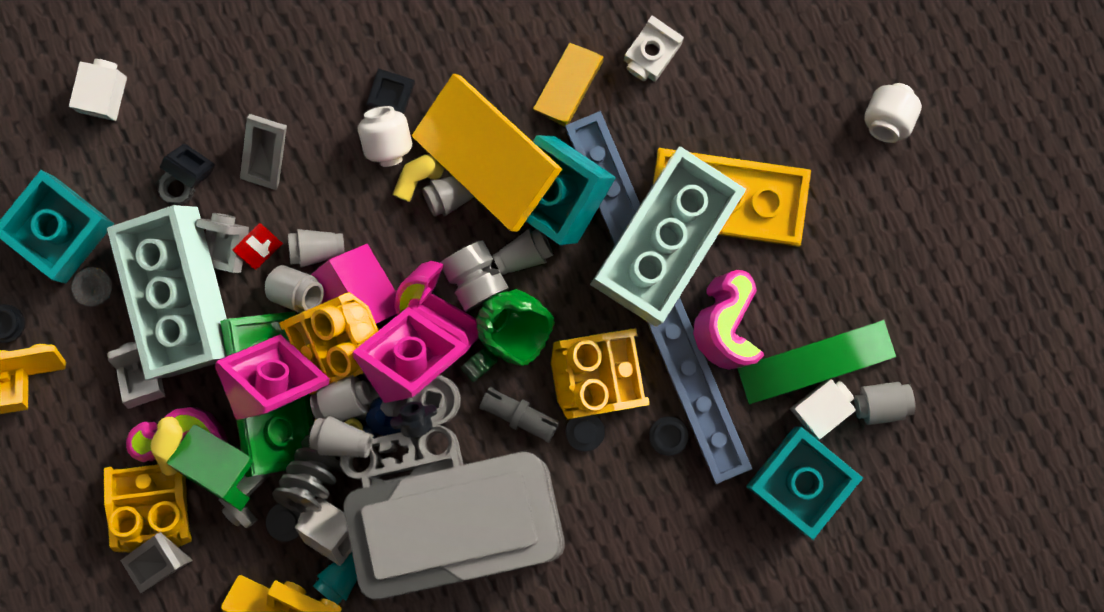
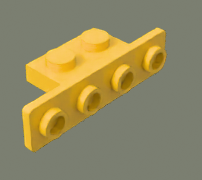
(17, 366)
(287, 597)

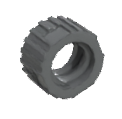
(186, 196)

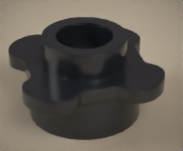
(414, 419)

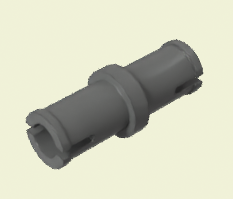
(519, 414)

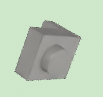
(222, 237)
(131, 378)
(244, 517)

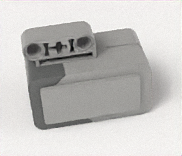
(447, 516)

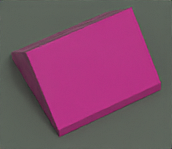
(361, 276)
(406, 355)
(267, 377)

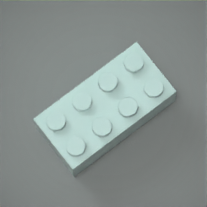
(668, 237)
(169, 291)

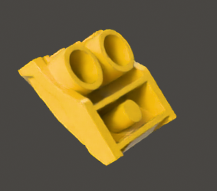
(331, 334)
(607, 379)
(142, 501)

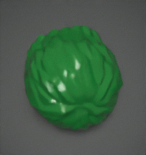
(514, 326)

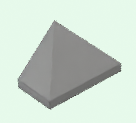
(263, 151)
(154, 561)

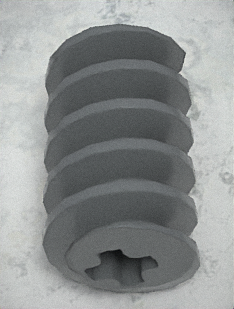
(306, 478)

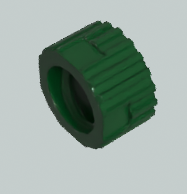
(479, 364)

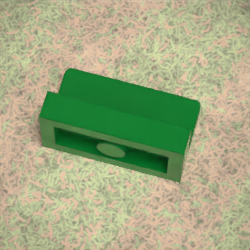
(212, 465)

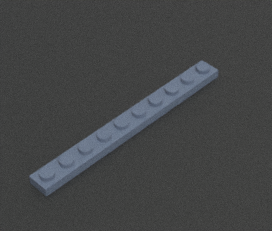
(675, 336)

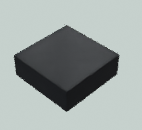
(390, 90)
(187, 165)

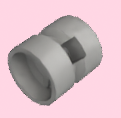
(473, 275)
(444, 395)

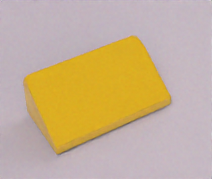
(568, 84)

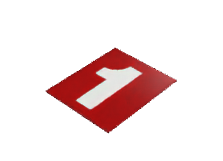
(257, 246)

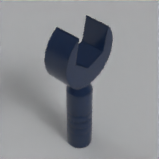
(377, 421)

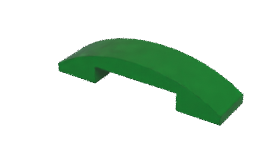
(817, 362)

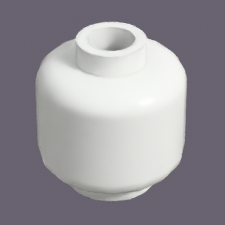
(892, 112)
(385, 136)

